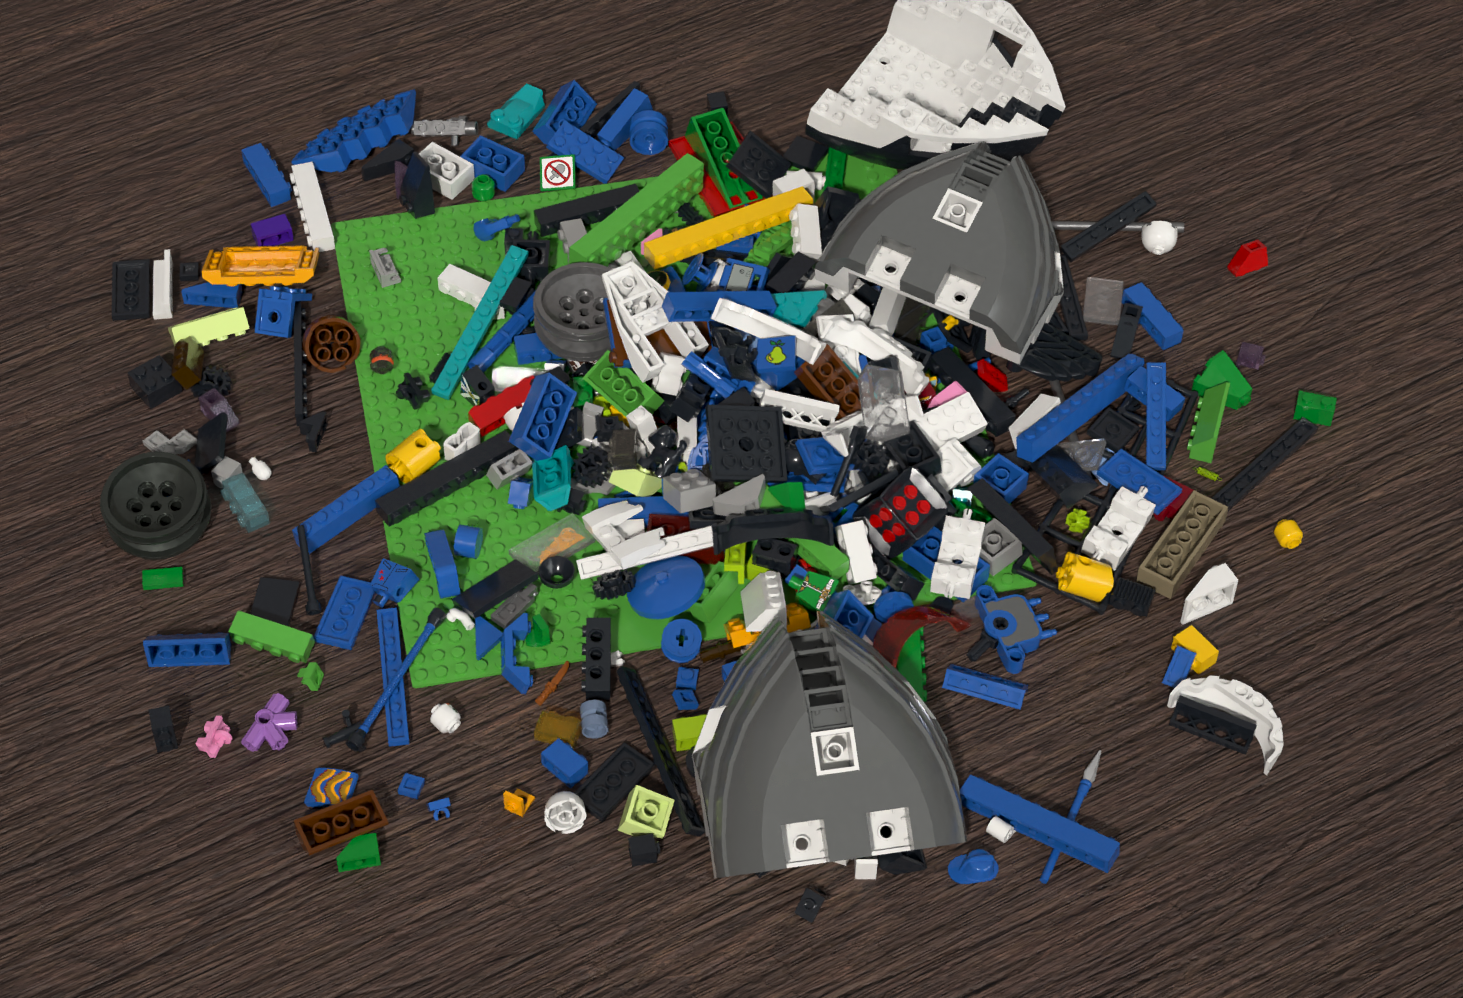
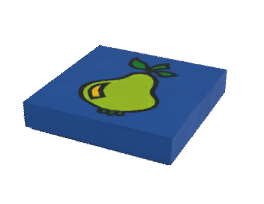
(776, 354)

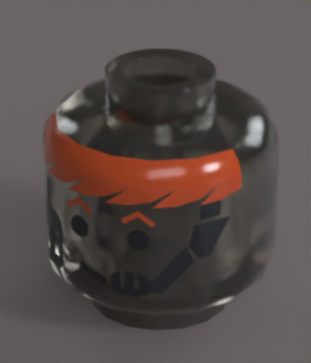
(381, 360)

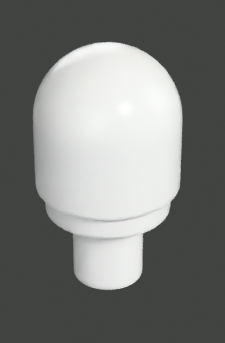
(260, 469)

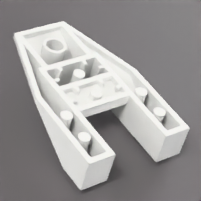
(639, 312)

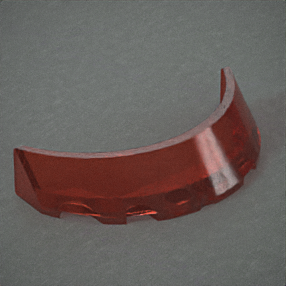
(900, 626)

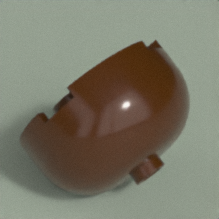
(327, 330)

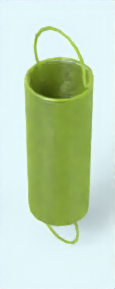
(1208, 474)

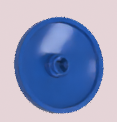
(666, 587)

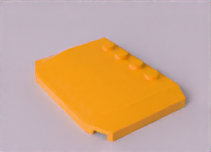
(260, 265)

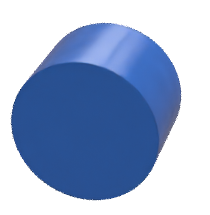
(468, 541)

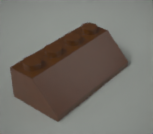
(340, 822)

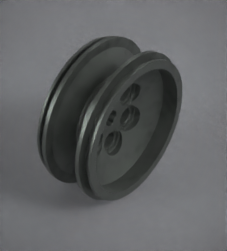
(155, 476)

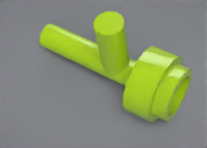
(601, 401)

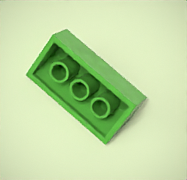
(621, 387)
(1208, 423)

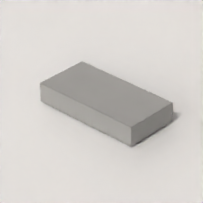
(550, 364)

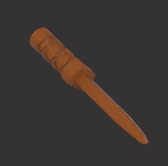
(552, 686)

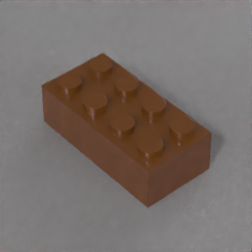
(831, 382)

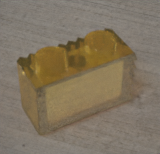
(554, 726)

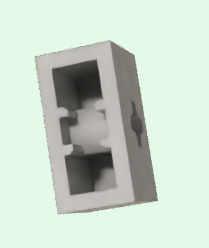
(509, 468)

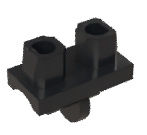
(410, 390)

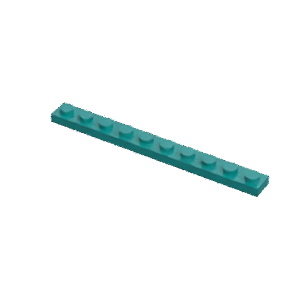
(479, 323)

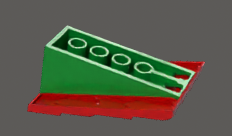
(714, 142)

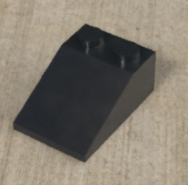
(417, 188)
(913, 451)

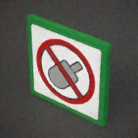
(557, 173)

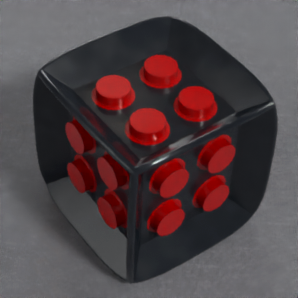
(901, 512)

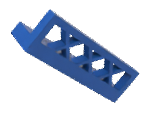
(984, 686)

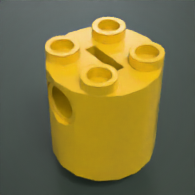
(413, 456)
(1085, 577)

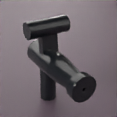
(343, 734)

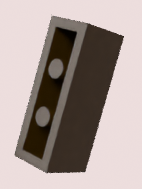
(187, 362)

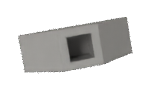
(741, 498)

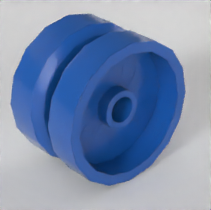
(648, 132)

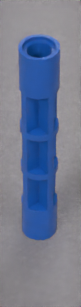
(504, 336)

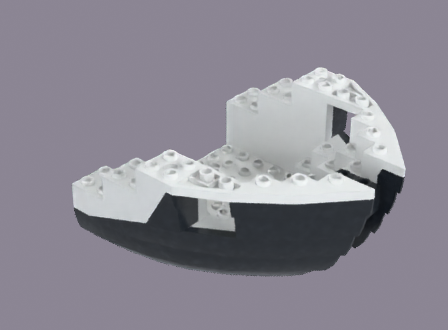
(941, 86)

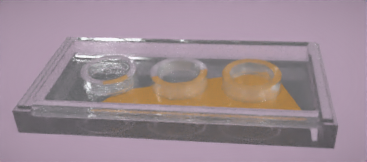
(559, 539)

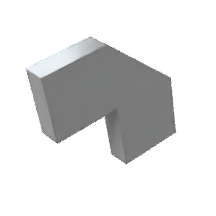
(177, 445)

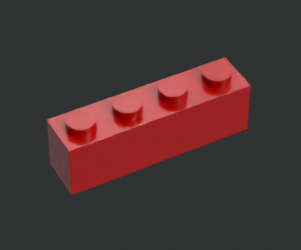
(491, 413)

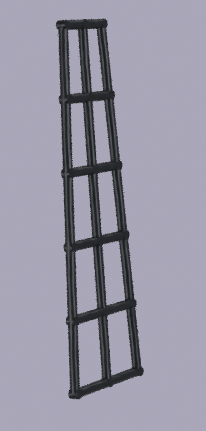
(1105, 503)

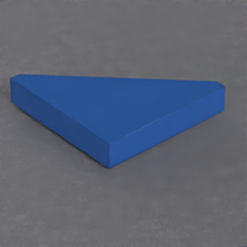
(486, 637)

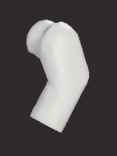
(462, 616)

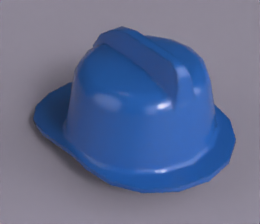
(973, 867)

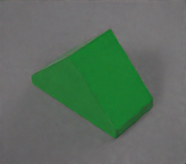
(789, 495)

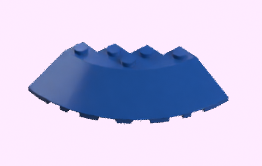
(359, 134)

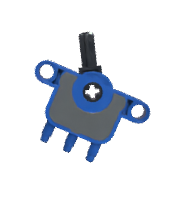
(1008, 627)

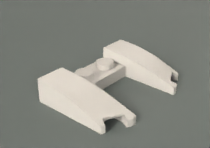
(624, 552)

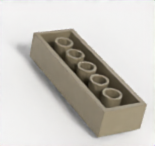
(1182, 544)

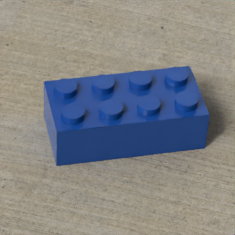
(542, 416)
(925, 554)

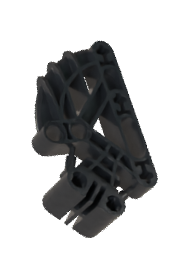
(1050, 357)

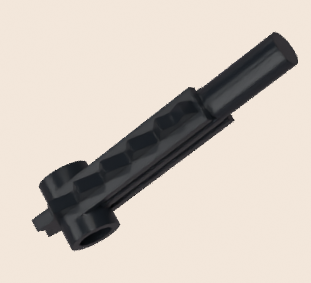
(689, 215)

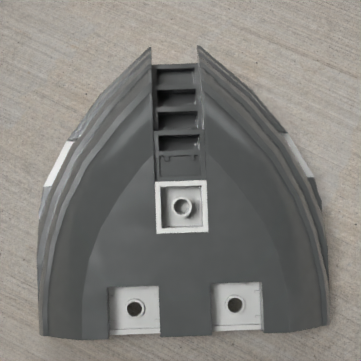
(953, 230)
(821, 748)

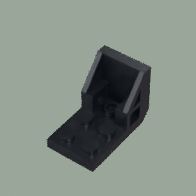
(832, 208)

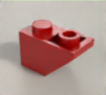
(1249, 258)

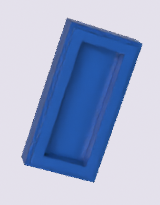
(1179, 667)

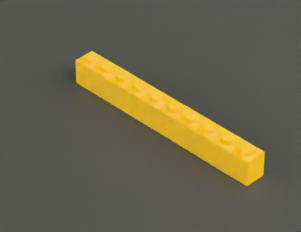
(724, 228)

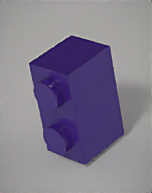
(272, 231)

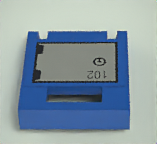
(741, 276)

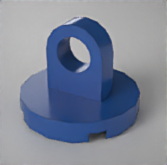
(891, 603)

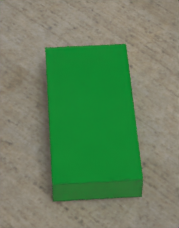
(162, 578)

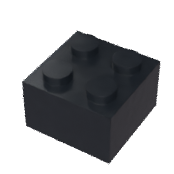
(154, 382)

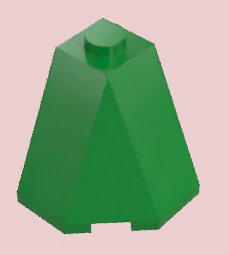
(1222, 370)

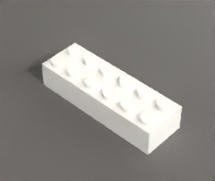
(952, 420)

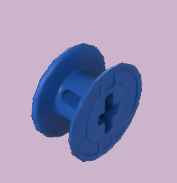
(694, 270)
(691, 643)

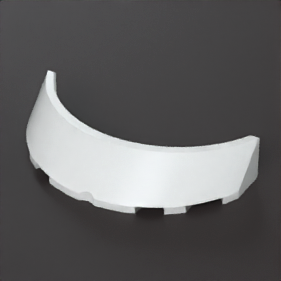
(766, 326)
(877, 346)
(839, 432)
(1240, 702)

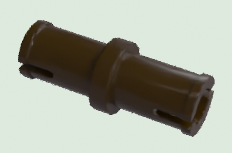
(718, 651)

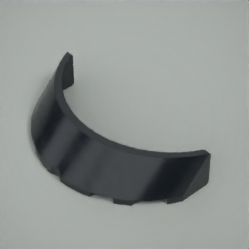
(771, 523)

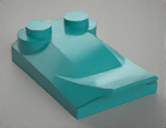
(518, 112)
(553, 479)

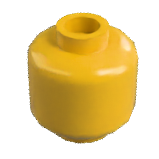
(1288, 533)

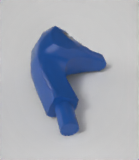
(486, 228)

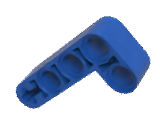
(442, 563)

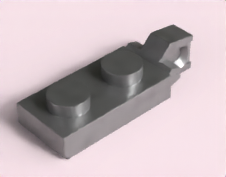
(514, 606)

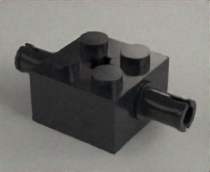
(538, 261)

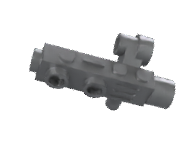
(450, 128)

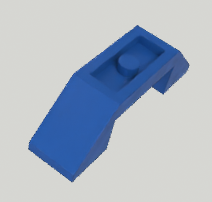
(516, 675)

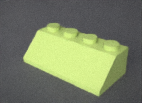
(211, 327)

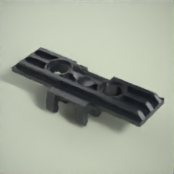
(734, 350)

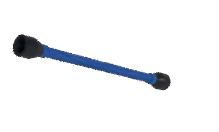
(358, 737)

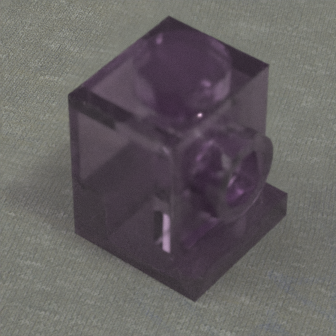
(1250, 356)

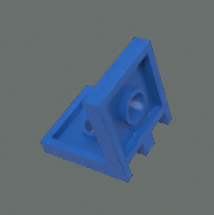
(282, 301)

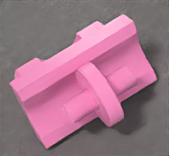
(216, 736)

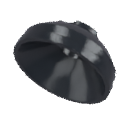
(556, 566)

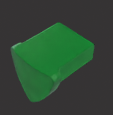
(539, 635)

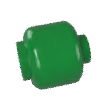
(483, 188)

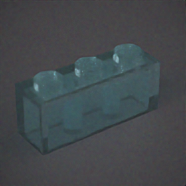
(245, 503)

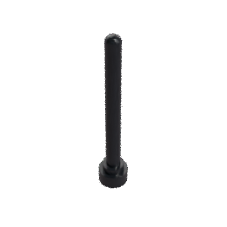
(313, 606)

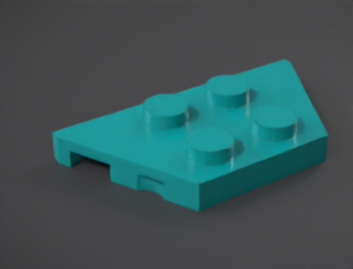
(797, 307)

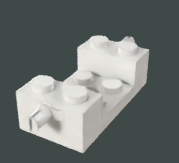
(1127, 514)
(961, 541)

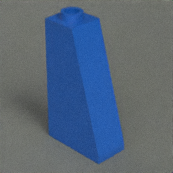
(617, 128)

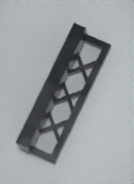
(1214, 721)

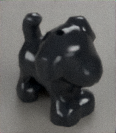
(663, 441)

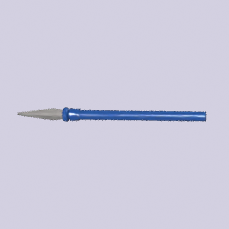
(1085, 785)

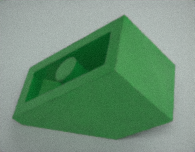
(359, 853)

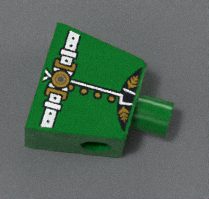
(813, 591)

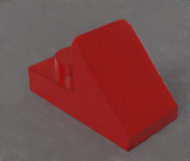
(992, 377)

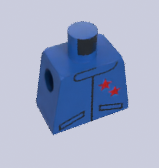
(392, 582)

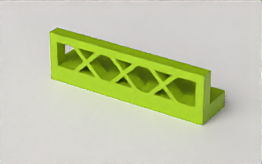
(736, 560)

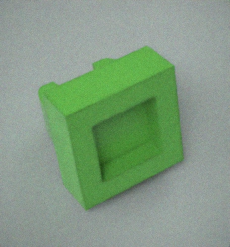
(311, 676)

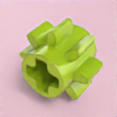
(1077, 520)

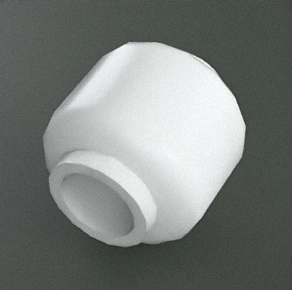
(445, 718)

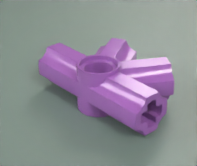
(272, 730)

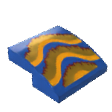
(330, 787)

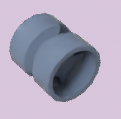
(594, 719)

